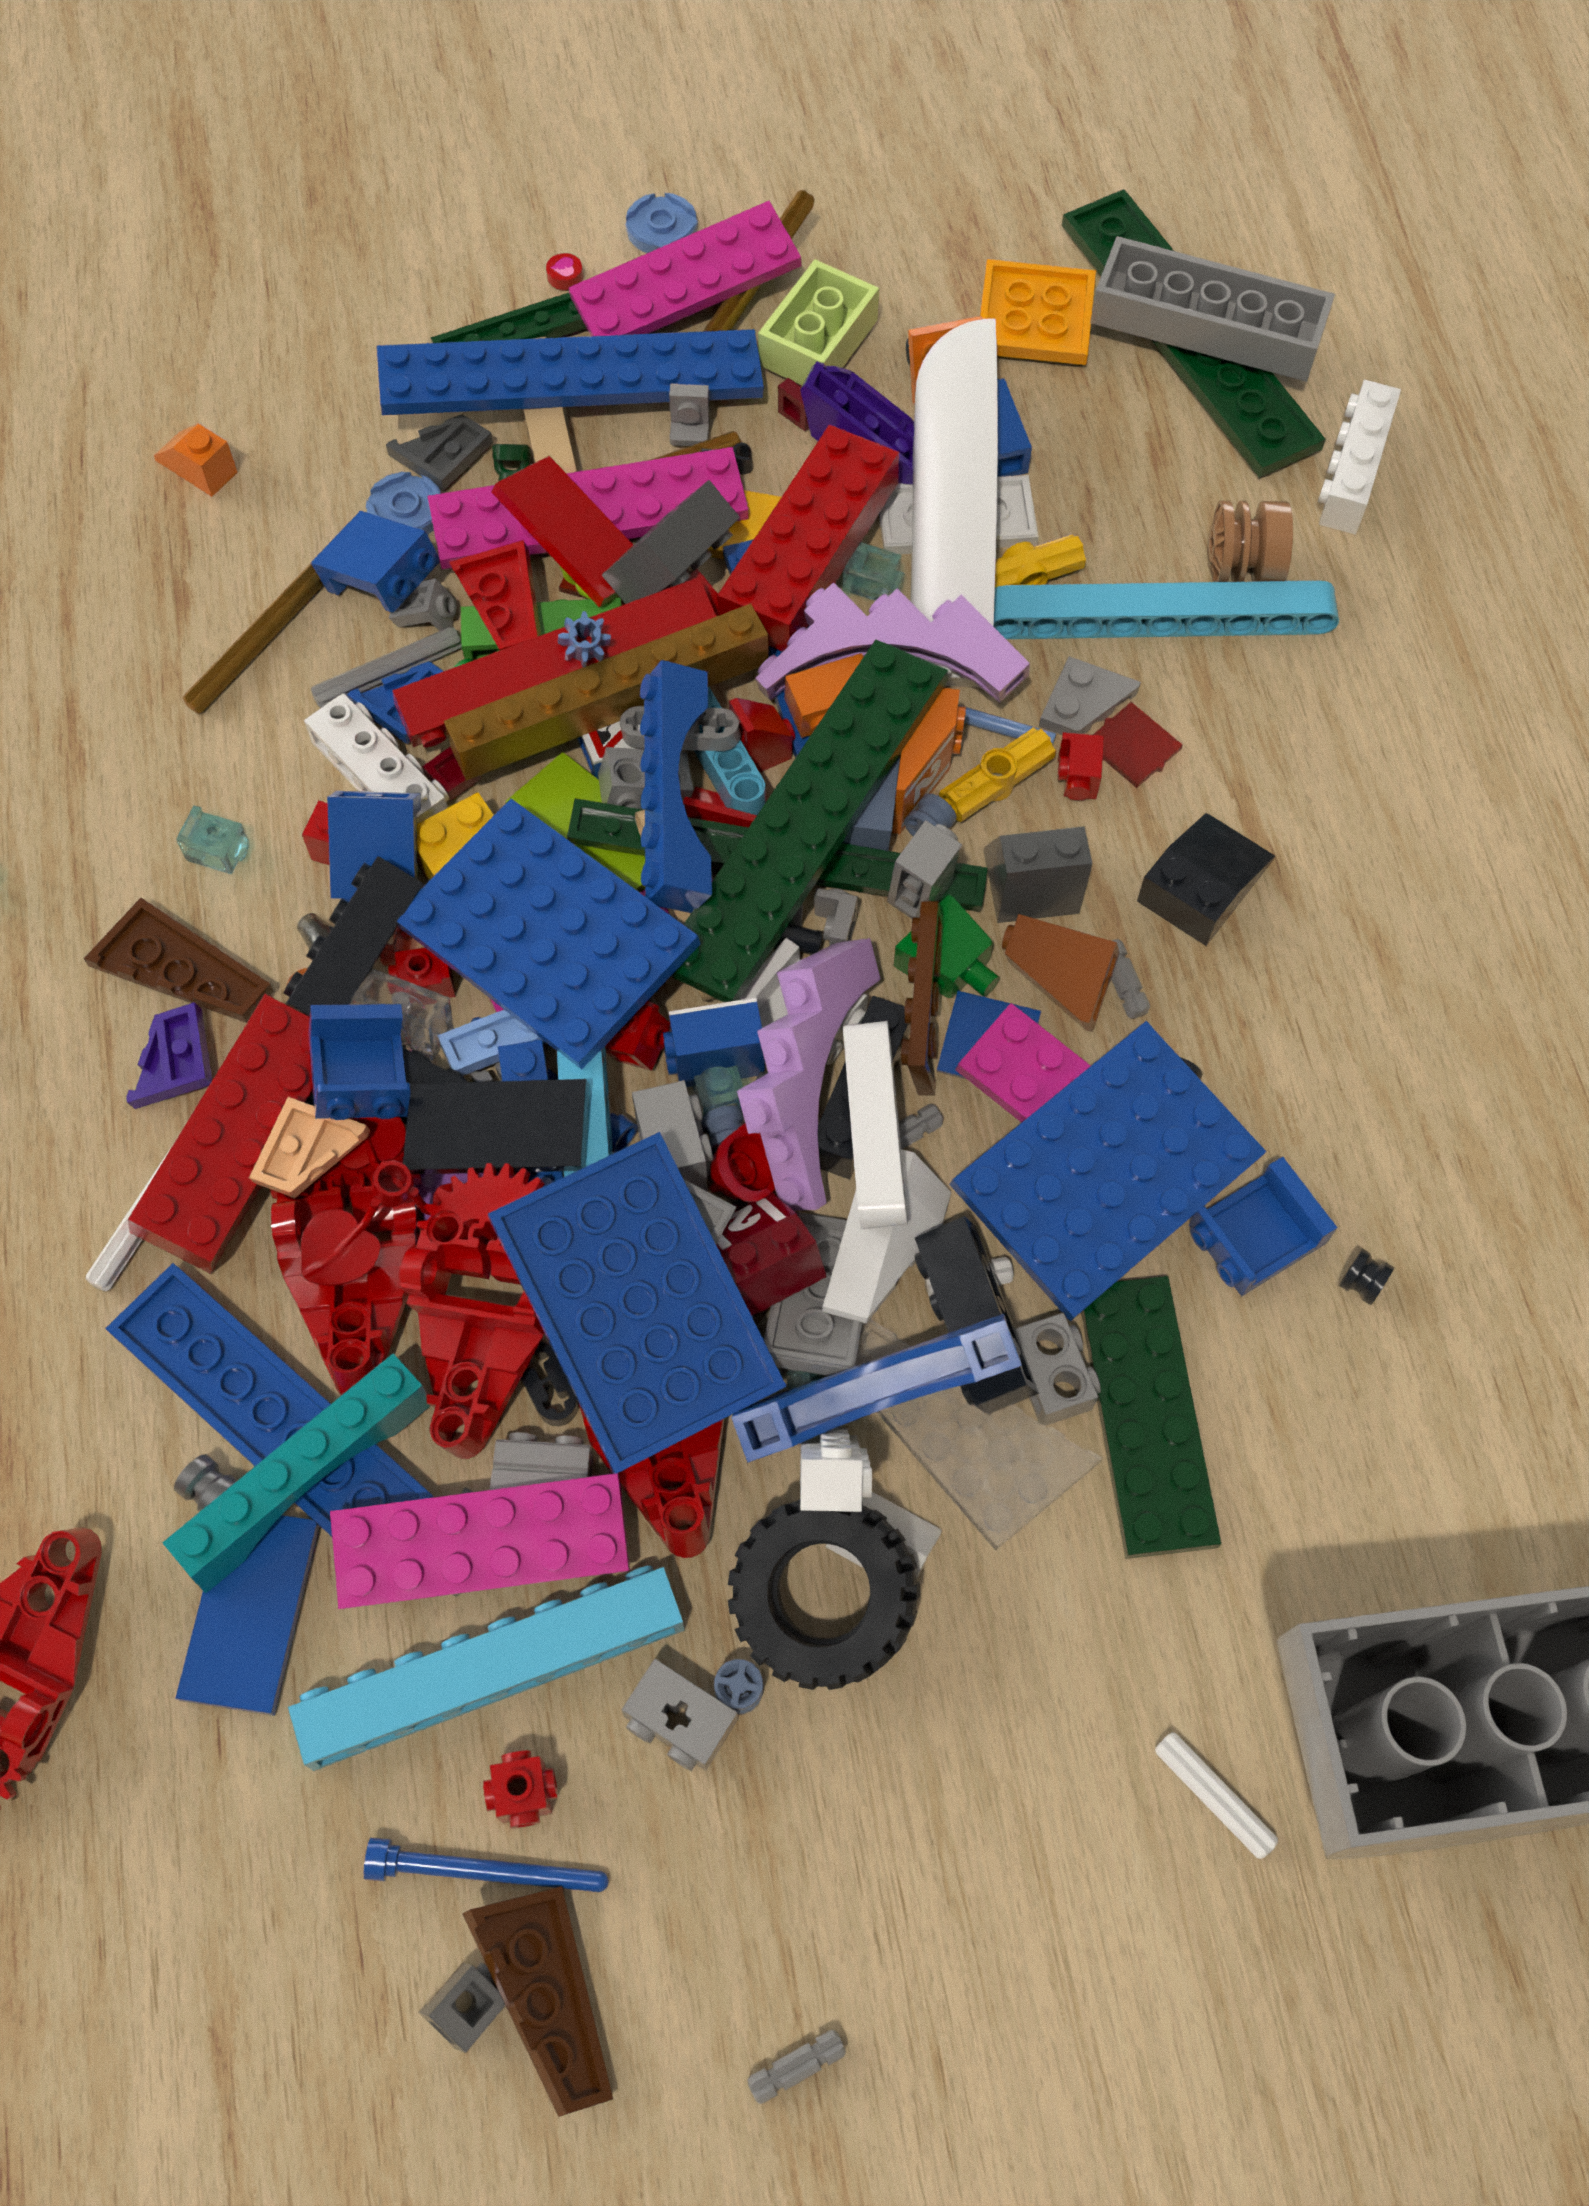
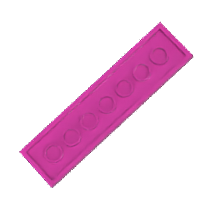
(628, 494)

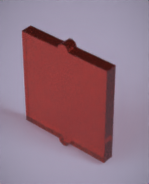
(1136, 744)

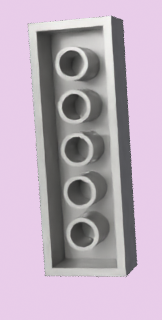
(1211, 308)

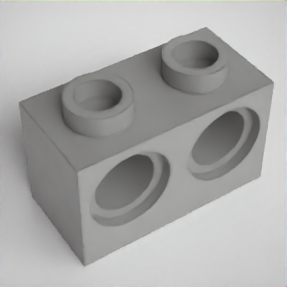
(623, 781)
(1062, 1367)

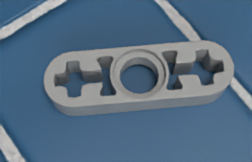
(694, 740)

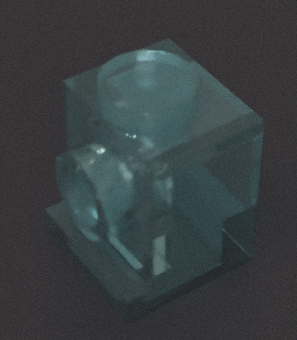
(872, 572)
(212, 841)
(717, 1088)

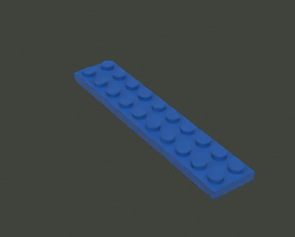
(565, 371)

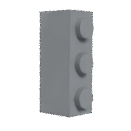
(924, 868)

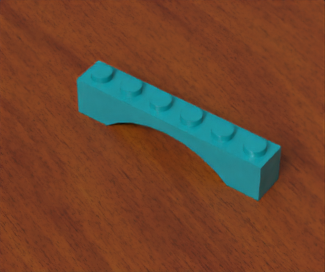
(234, 1522)

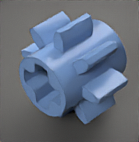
(584, 627)

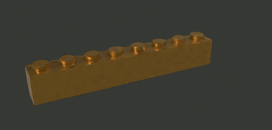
(599, 692)

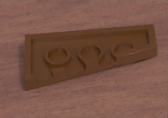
(173, 960)
(922, 1045)
(542, 1983)

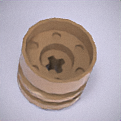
(1255, 543)

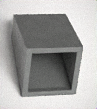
(1038, 873)

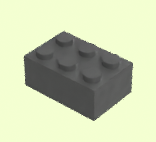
(673, 545)

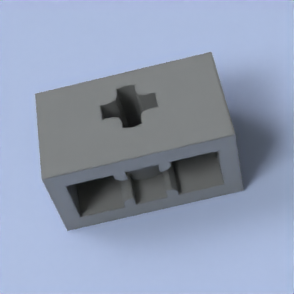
(667, 1691)

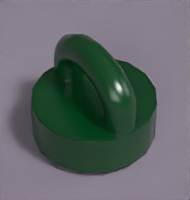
(510, 452)

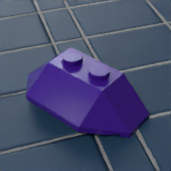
(850, 403)

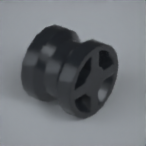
(1366, 1276)

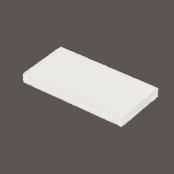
(1014, 515)

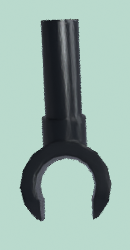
(743, 457)

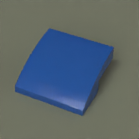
(968, 1022)

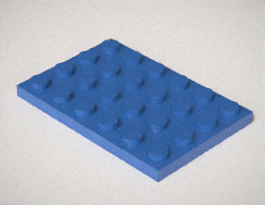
(547, 933)
(1107, 1170)
(636, 1302)

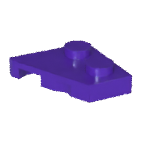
(174, 1057)

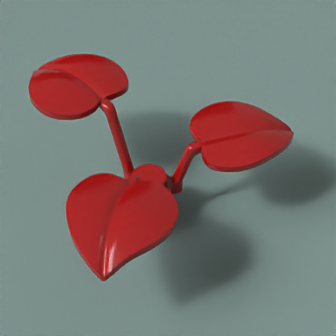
(333, 1243)

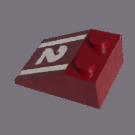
(769, 1252)

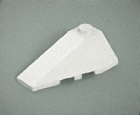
(876, 1258)

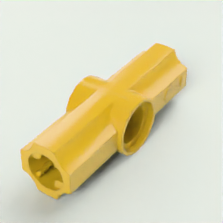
(1036, 565)
(1013, 761)

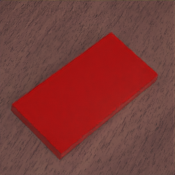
(565, 524)

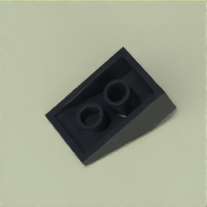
(1203, 877)

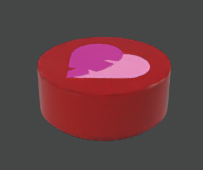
(564, 271)

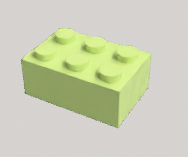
(818, 321)

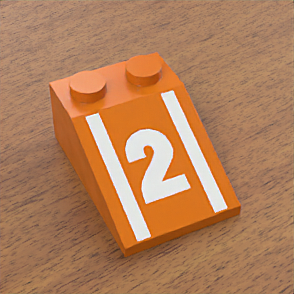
(928, 754)

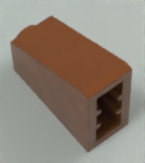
(1063, 965)

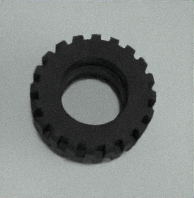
(778, 1640)

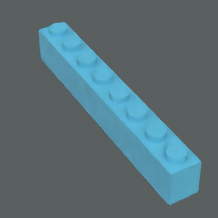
(484, 1668)

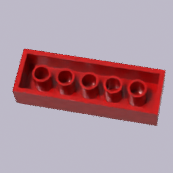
(812, 531)
(205, 1178)

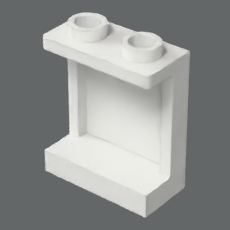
(770, 999)

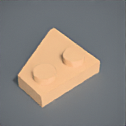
(303, 1148)

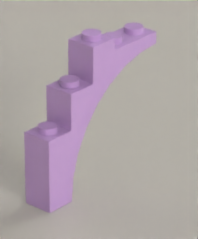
(954, 639)
(795, 1050)

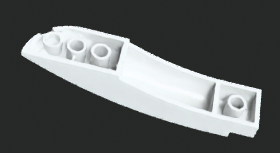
(956, 474)

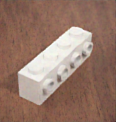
(1359, 458)
(370, 755)
(834, 1472)

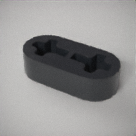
(557, 1379)

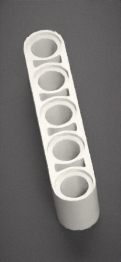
(874, 1125)

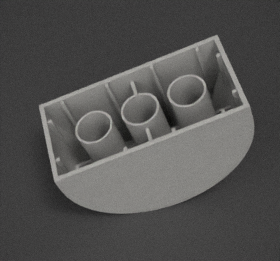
(1444, 1722)

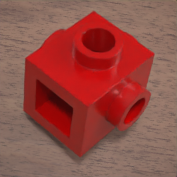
(640, 1038)
(534, 1802)

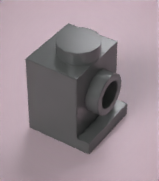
(465, 2027)

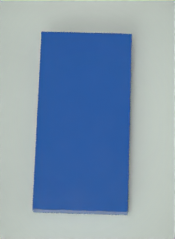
(250, 1623)

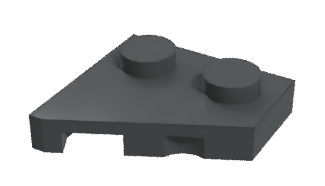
(443, 450)

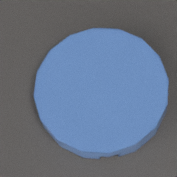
(659, 221)
(403, 500)

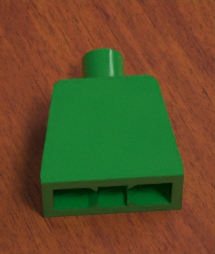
(964, 953)

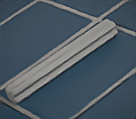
(393, 663)

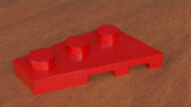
(502, 592)

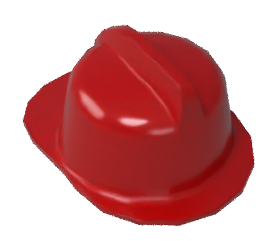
(741, 1167)

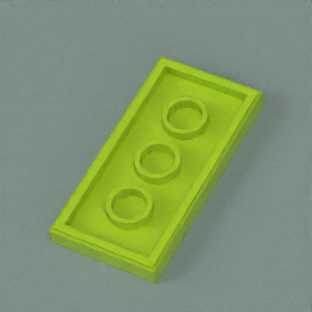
(551, 799)

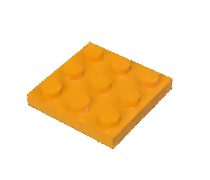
(1039, 310)

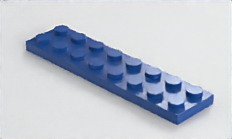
(246, 1391)

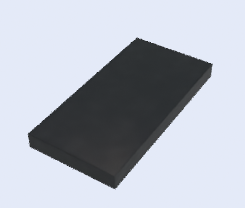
(497, 1122)

